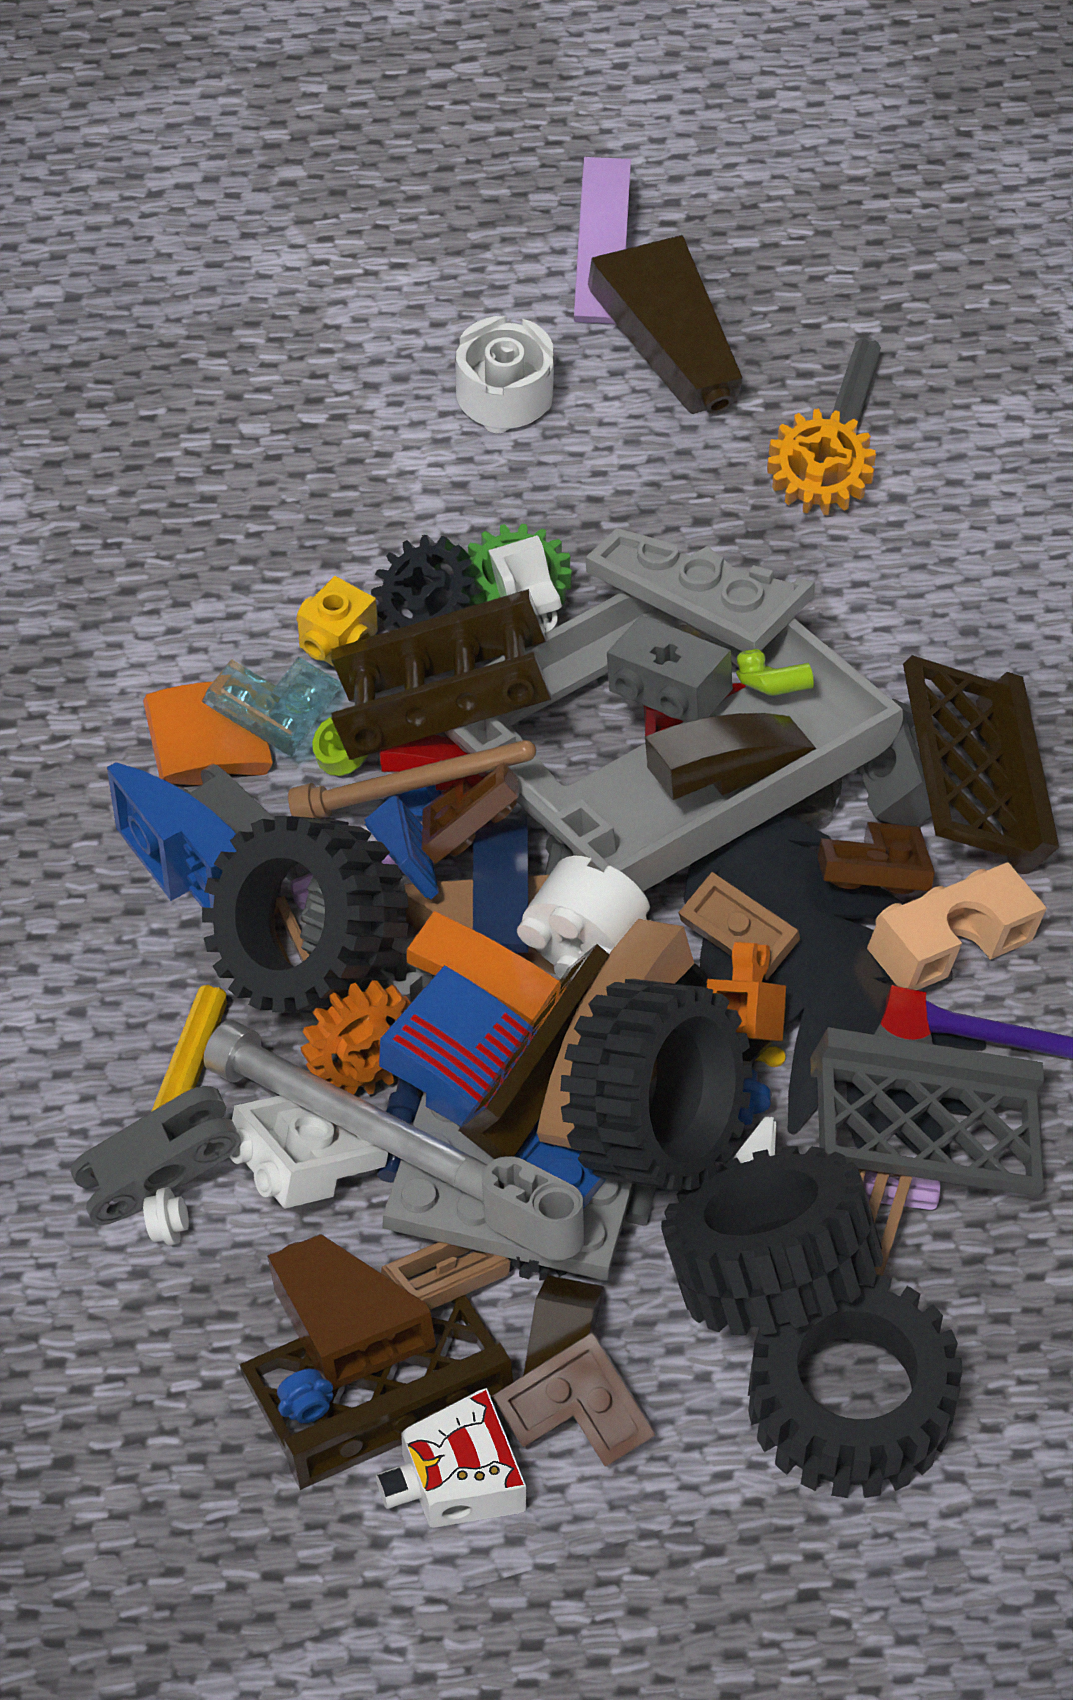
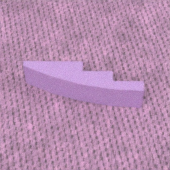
(600, 227)

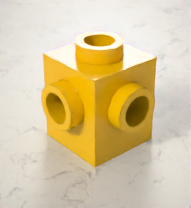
(335, 618)

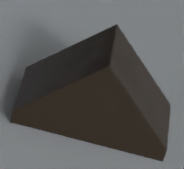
(561, 1317)

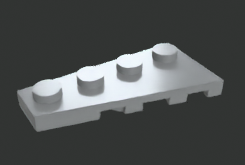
(699, 589)

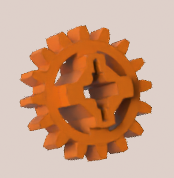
(353, 1033)

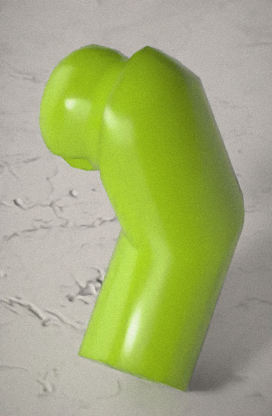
(771, 680)

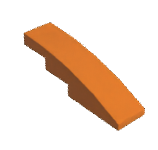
(484, 962)

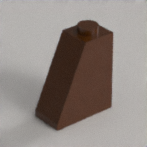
(347, 1311)

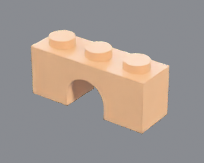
(920, 939)

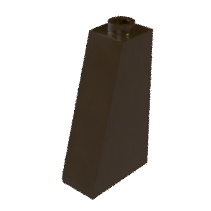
(670, 320)

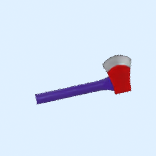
(914, 1019)

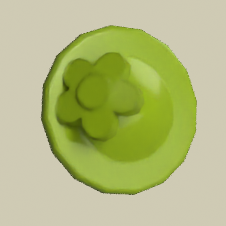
(331, 752)

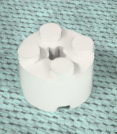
(504, 373)
(581, 910)

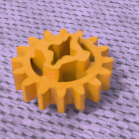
(825, 483)

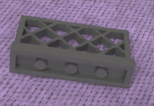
(928, 1076)

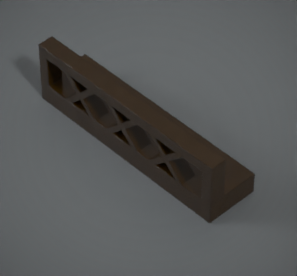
(518, 1090)

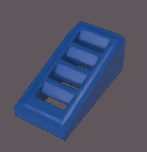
(402, 836)

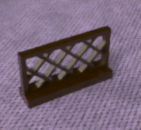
(1008, 759)
(361, 1432)

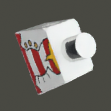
(457, 1466)

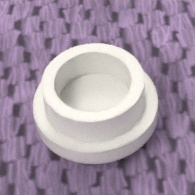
(165, 1216)

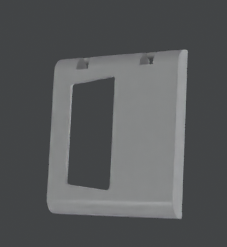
(622, 810)

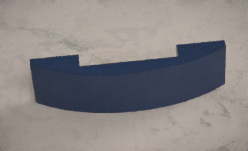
(501, 880)

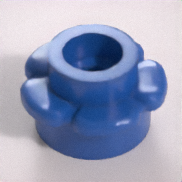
(304, 1396)

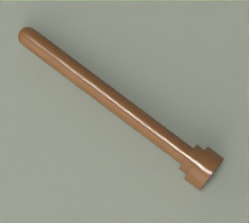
(319, 802)

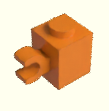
(757, 1002)

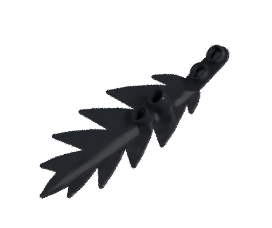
(829, 969)

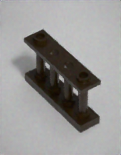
(431, 648)

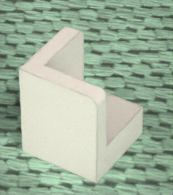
(524, 567)

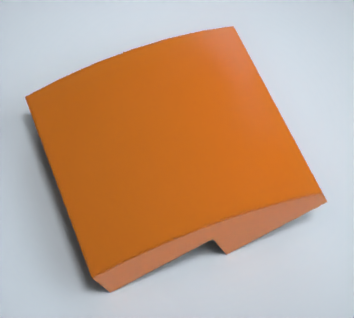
(193, 736)

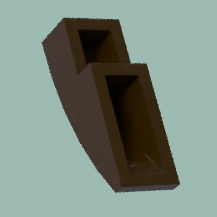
(723, 751)

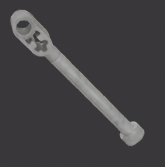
(516, 1195)

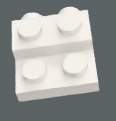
(297, 1151)

